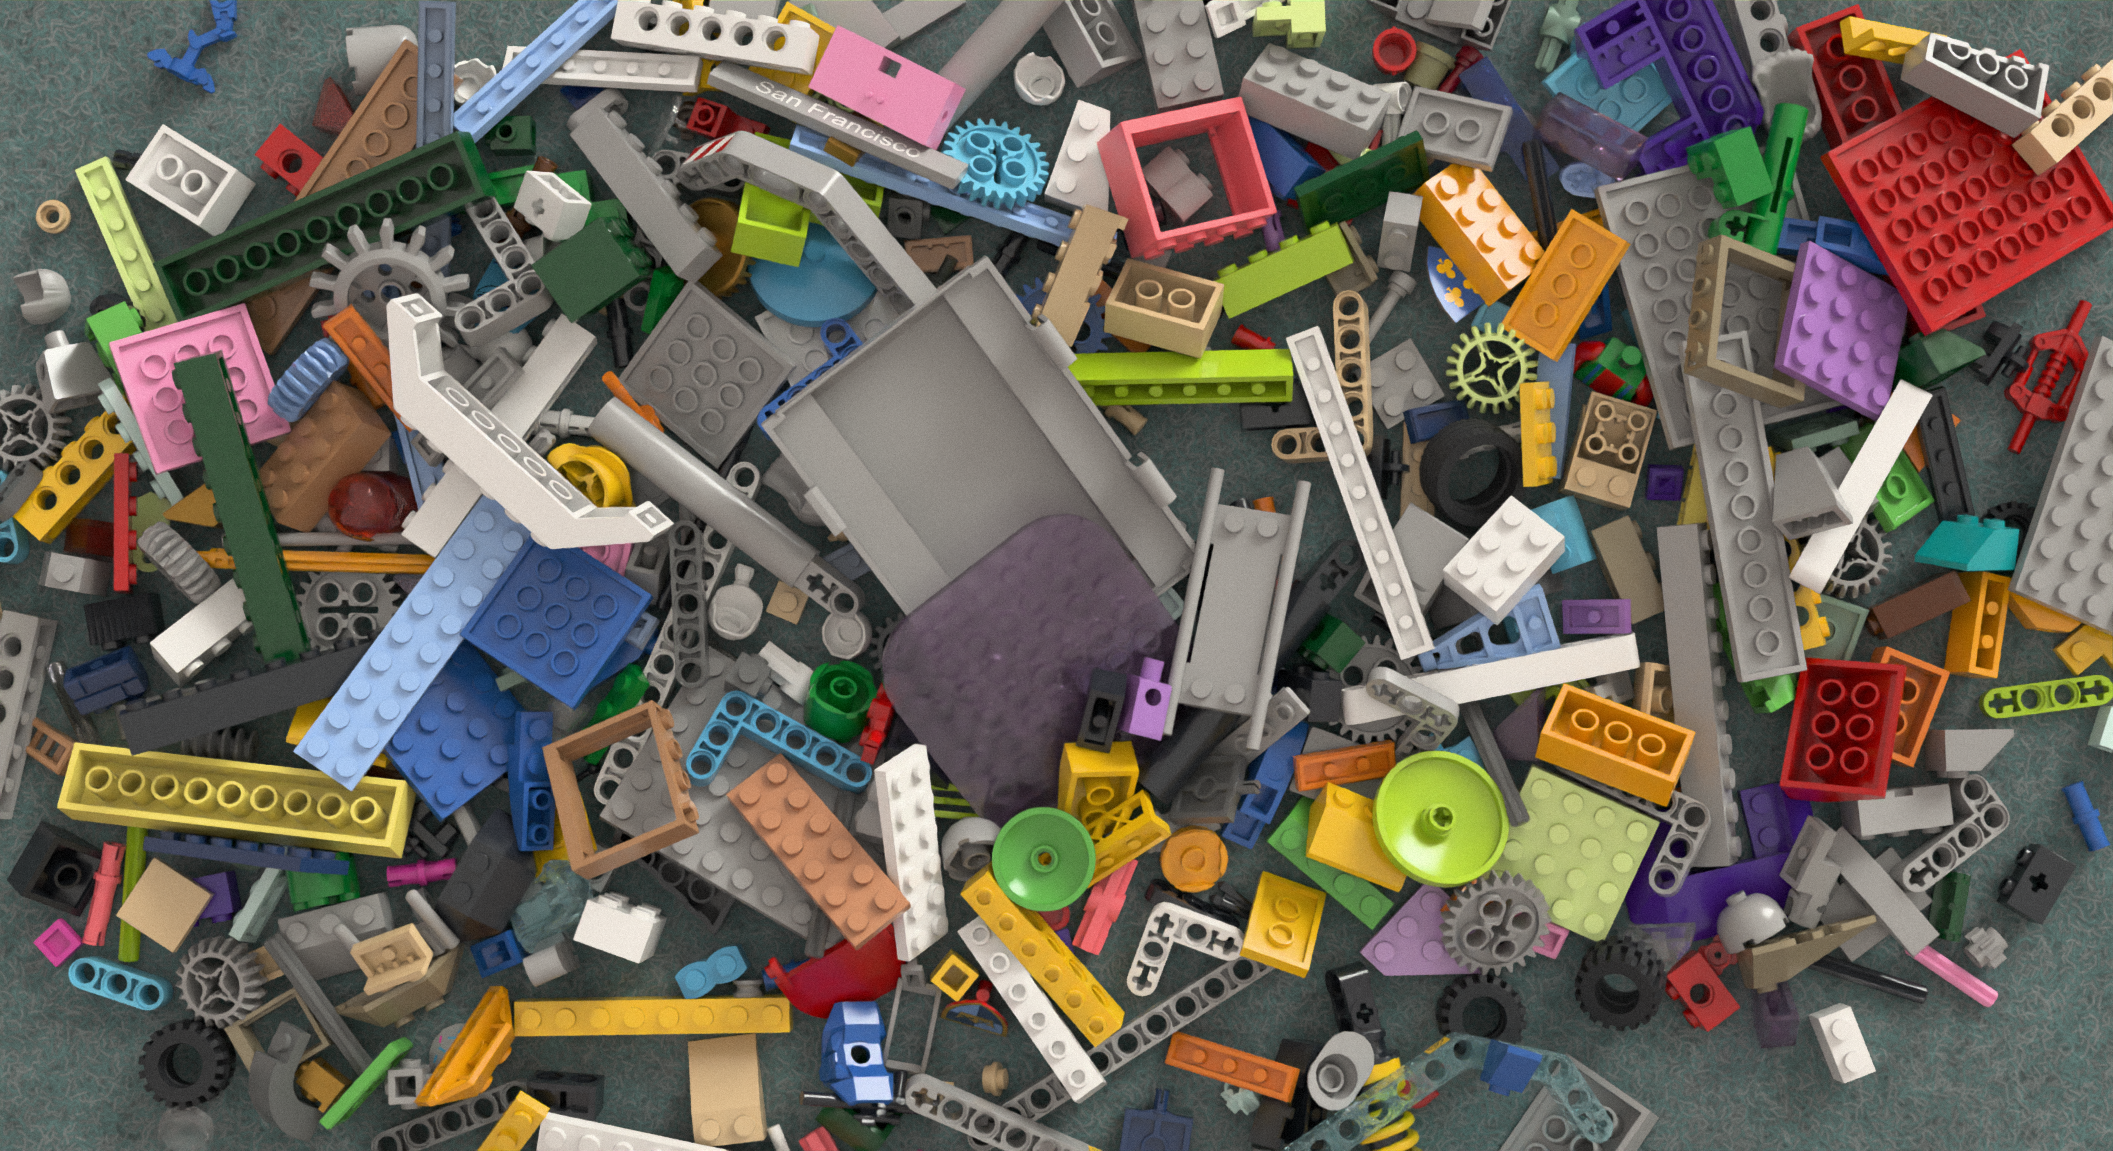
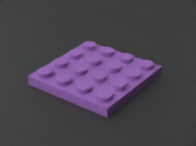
(1841, 331)

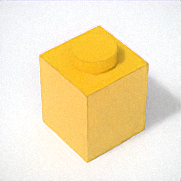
(954, 975)

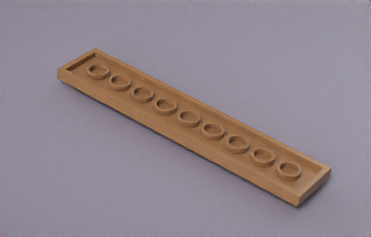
(376, 133)

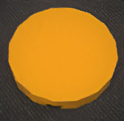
(1193, 858)

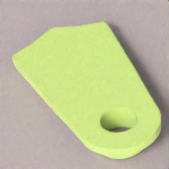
(149, 513)

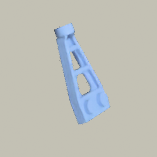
(1533, 623)

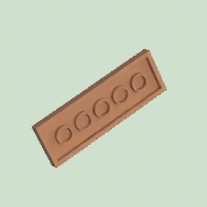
(818, 851)

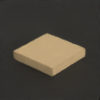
(165, 904)

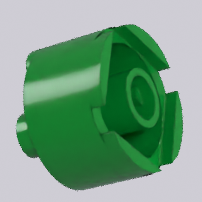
(839, 700)
(319, 889)

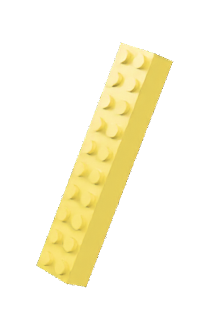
(236, 800)

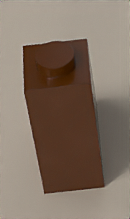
(1916, 605)

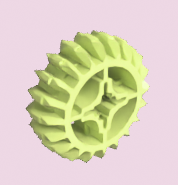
(1480, 341)

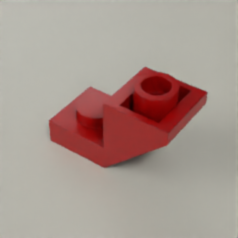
(717, 120)

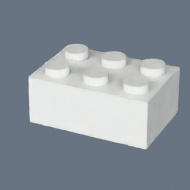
(1504, 560)
(621, 927)

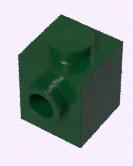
(513, 136)

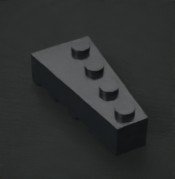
(697, 895)

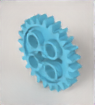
(1017, 163)

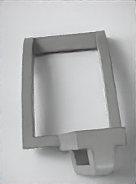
(917, 985)

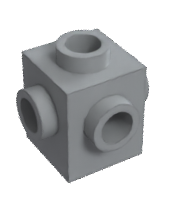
(398, 1086)

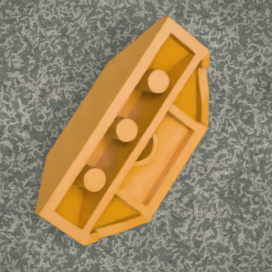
(474, 1053)

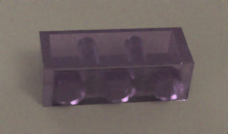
(1589, 136)

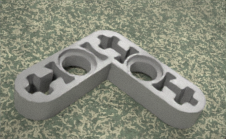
(1438, 718)

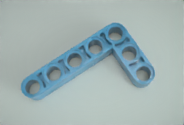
(774, 741)

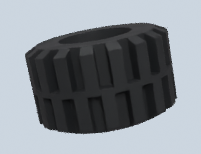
(1475, 986)
(1615, 1006)
(160, 1070)

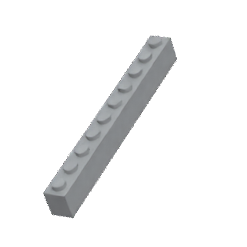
(1698, 685)

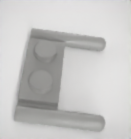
(432, 929)

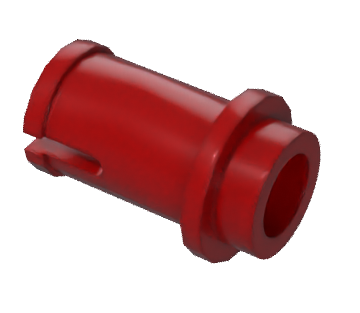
(1250, 340)

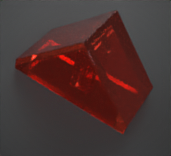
(332, 109)
(90, 537)

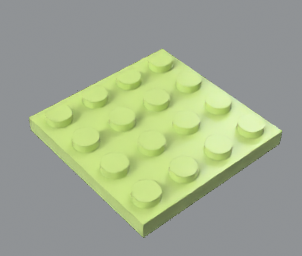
(1576, 850)

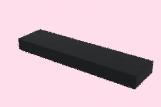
(1944, 458)

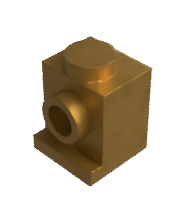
(321, 1082)

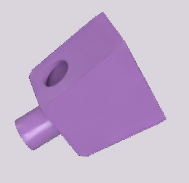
(1145, 701)

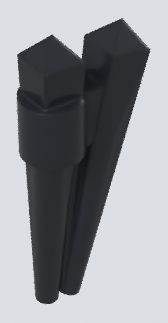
(1231, 901)

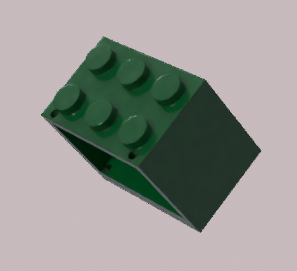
(594, 267)

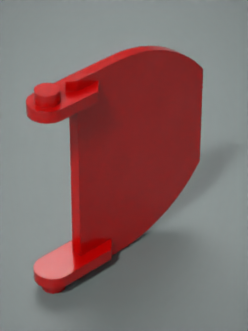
(841, 978)

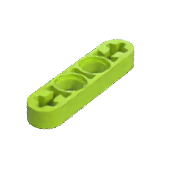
(2045, 696)

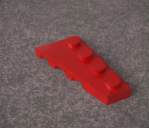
(124, 537)

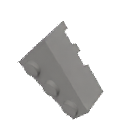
(1902, 810)

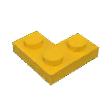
(2084, 648)

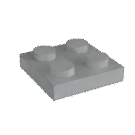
(1400, 383)

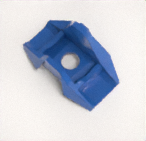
(850, 1027)

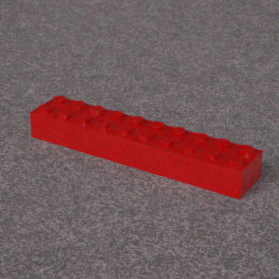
(1854, 99)

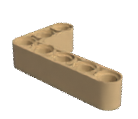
(1359, 390)

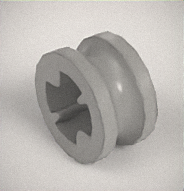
(748, 987)

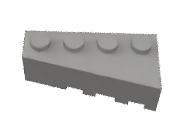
(1978, 82)

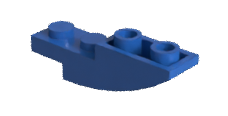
(1835, 235)
(1274, 771)
(529, 781)

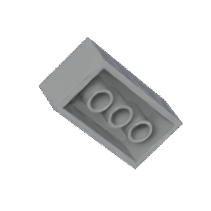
(1177, 53)
(1313, 101)

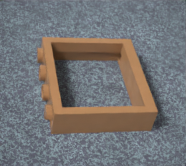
(569, 803)

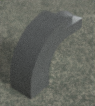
(272, 1084)

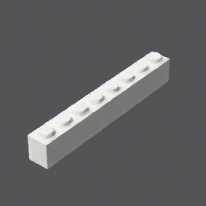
(521, 409)

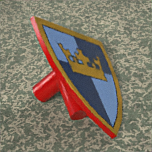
(977, 1012)

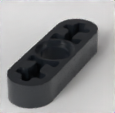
(1162, 891)

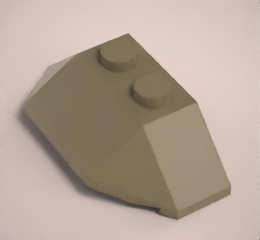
(401, 1001)

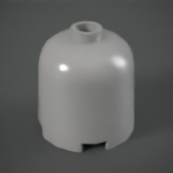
(371, 50)

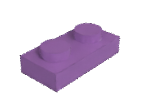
(1596, 616)

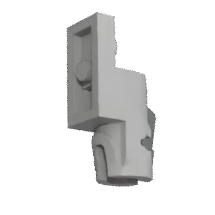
(1810, 874)

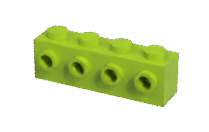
(1283, 269)

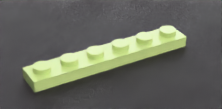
(126, 242)

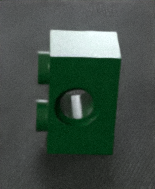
(1331, 645)

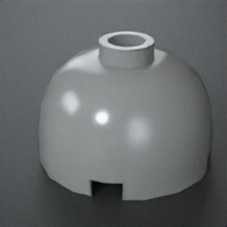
(968, 846)
(1749, 920)

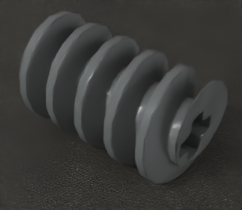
(223, 746)

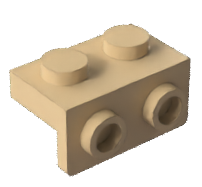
(392, 958)

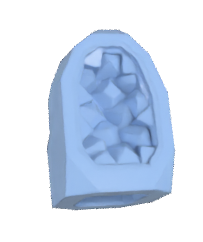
(1582, 179)

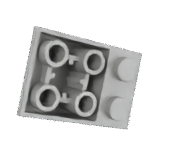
(1426, 550)

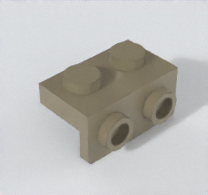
(1360, 273)

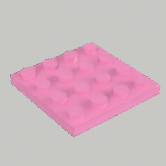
(146, 374)

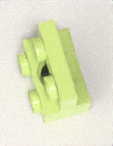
(1299, 20)

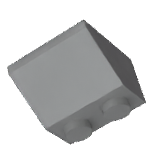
(1960, 751)

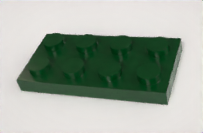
(1363, 182)

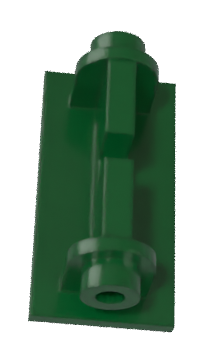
(1949, 905)

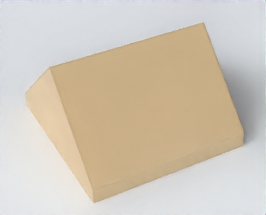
(1654, 691)

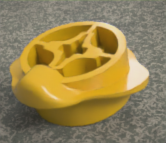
(594, 473)

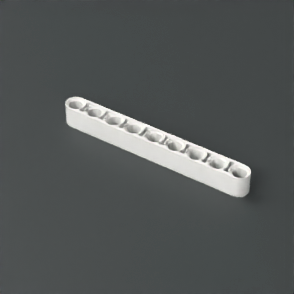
(1506, 676)

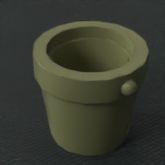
(1428, 66)

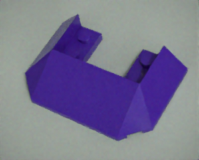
(1692, 60)
(1772, 829)

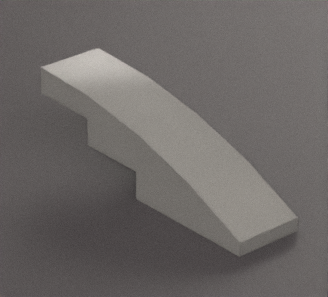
(1881, 894)

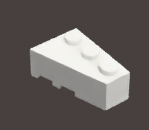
(1079, 170)
(202, 634)

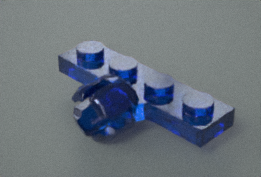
(1486, 85)

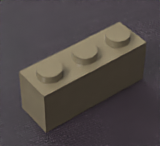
(1628, 567)

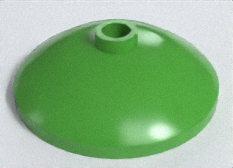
(1021, 873)

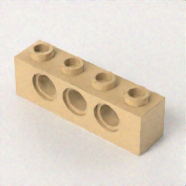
(2069, 121)

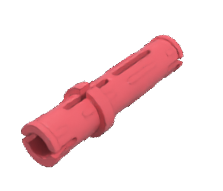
(105, 886)

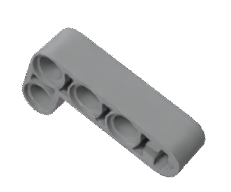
(1946, 843)

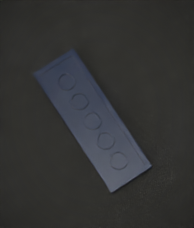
(247, 853)

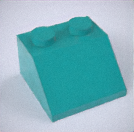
(1971, 545)

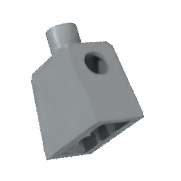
(69, 374)

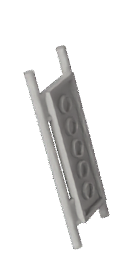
(1236, 608)

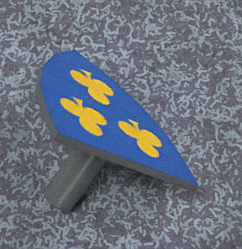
(1450, 286)

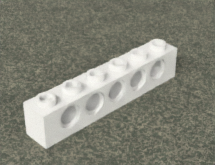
(796, 55)
(1034, 1011)

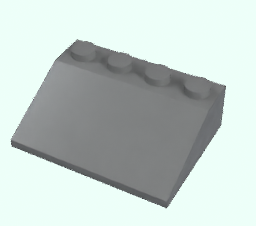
(1547, 1128)

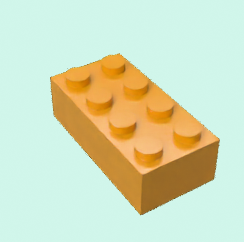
(1478, 231)
(1615, 744)

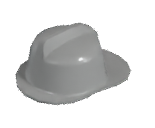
(1340, 1070)

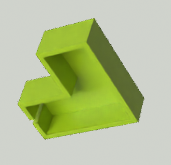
(776, 227)

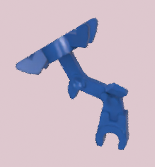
(224, 15)

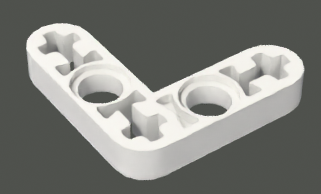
(1177, 931)

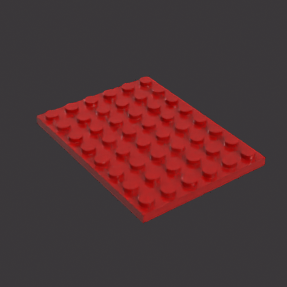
(1961, 208)

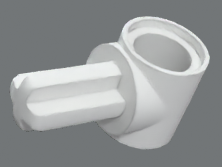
(1397, 106)

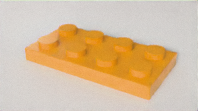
(1565, 285)

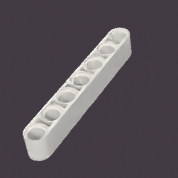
(1863, 483)

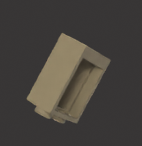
(247, 1043)

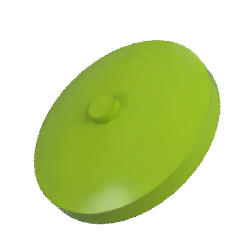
(1440, 819)

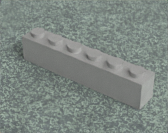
(646, 194)

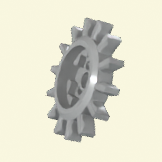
(363, 272)

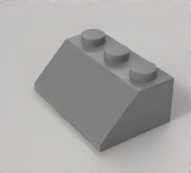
(1091, 40)
(313, 935)

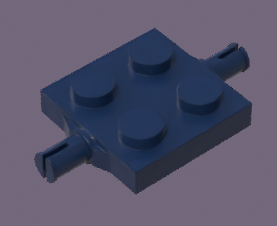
(1155, 1128)

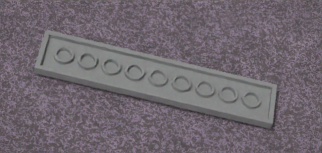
(1740, 515)

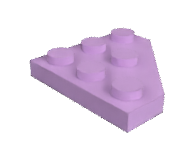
(1412, 939)

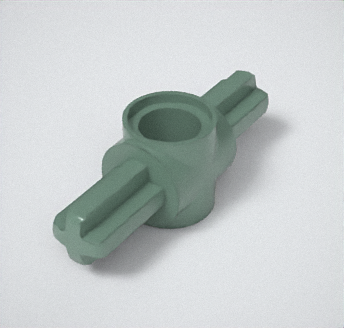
(1556, 33)

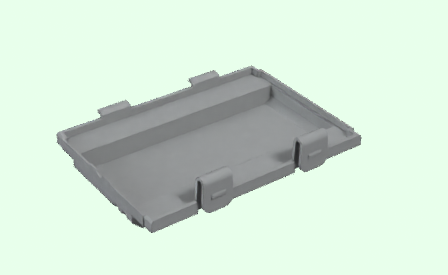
(963, 434)

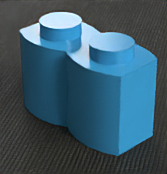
(720, 968)

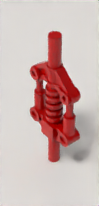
(2036, 406)

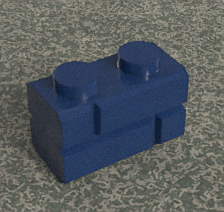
(106, 681)

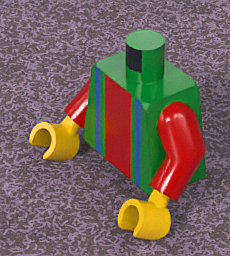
(1613, 370)

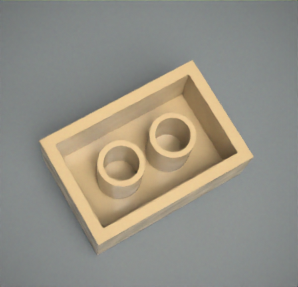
(1163, 308)

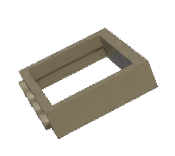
(1706, 317)

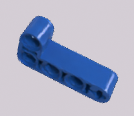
(836, 351)

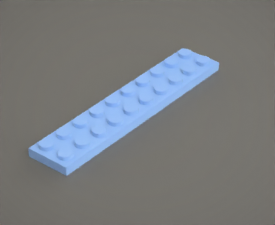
(412, 646)

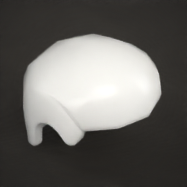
(1033, 68)
(475, 77)
(847, 636)

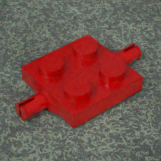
(881, 718)

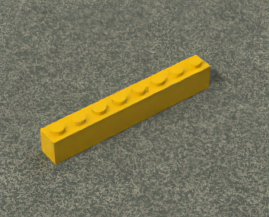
(652, 1015)

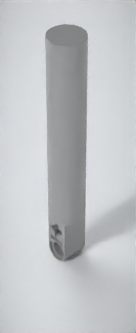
(994, 47)
(722, 506)

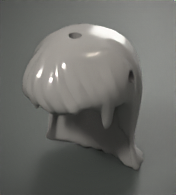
(1788, 80)
(787, 482)

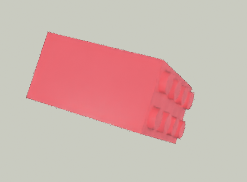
(1237, 164)

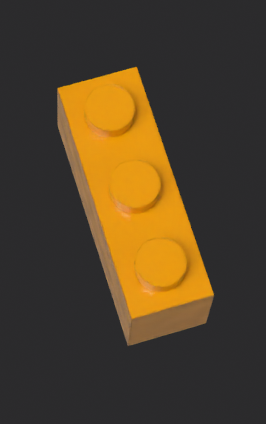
(1978, 626)

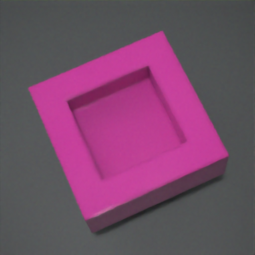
(59, 942)

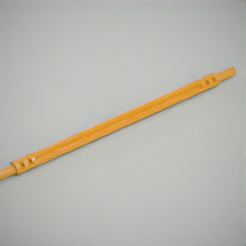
(335, 561)

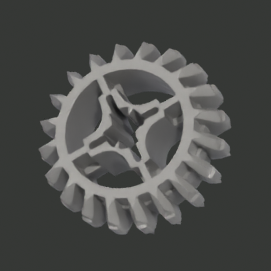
(35, 419)
(178, 562)
(1871, 563)
(208, 982)

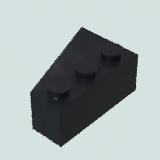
(1283, 1122)

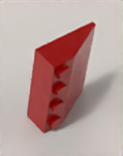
(1842, 730)

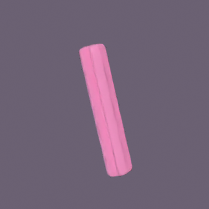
(1956, 976)

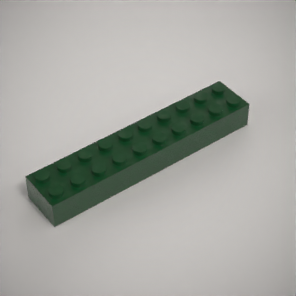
(290, 240)

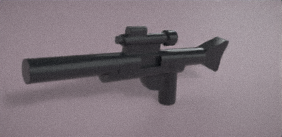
(868, 1112)

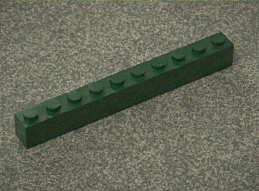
(241, 505)

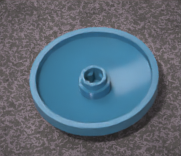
(819, 289)

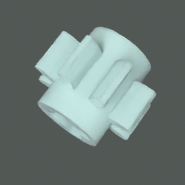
(1241, 1098)

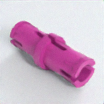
(421, 872)

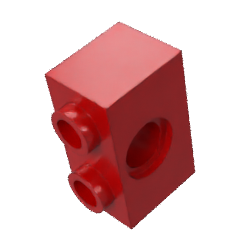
(280, 151)
(1716, 1002)

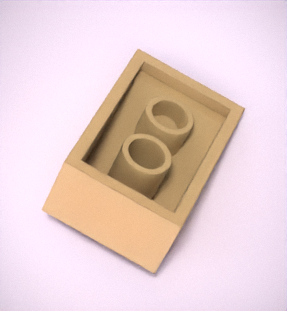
(726, 1090)

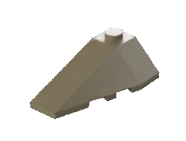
(1789, 954)

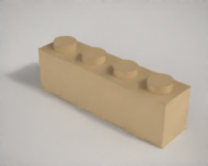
(1078, 270)

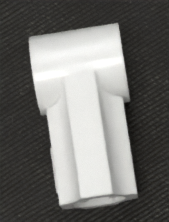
(787, 672)

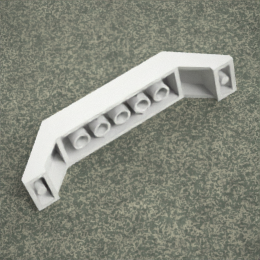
(490, 450)

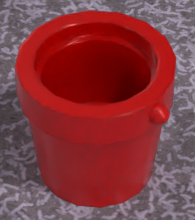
(1393, 51)

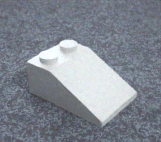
(190, 181)

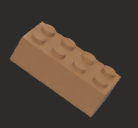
(325, 445)

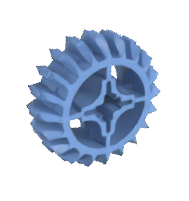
(307, 379)

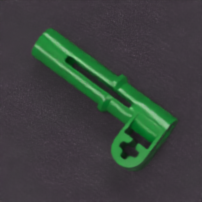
(1780, 159)

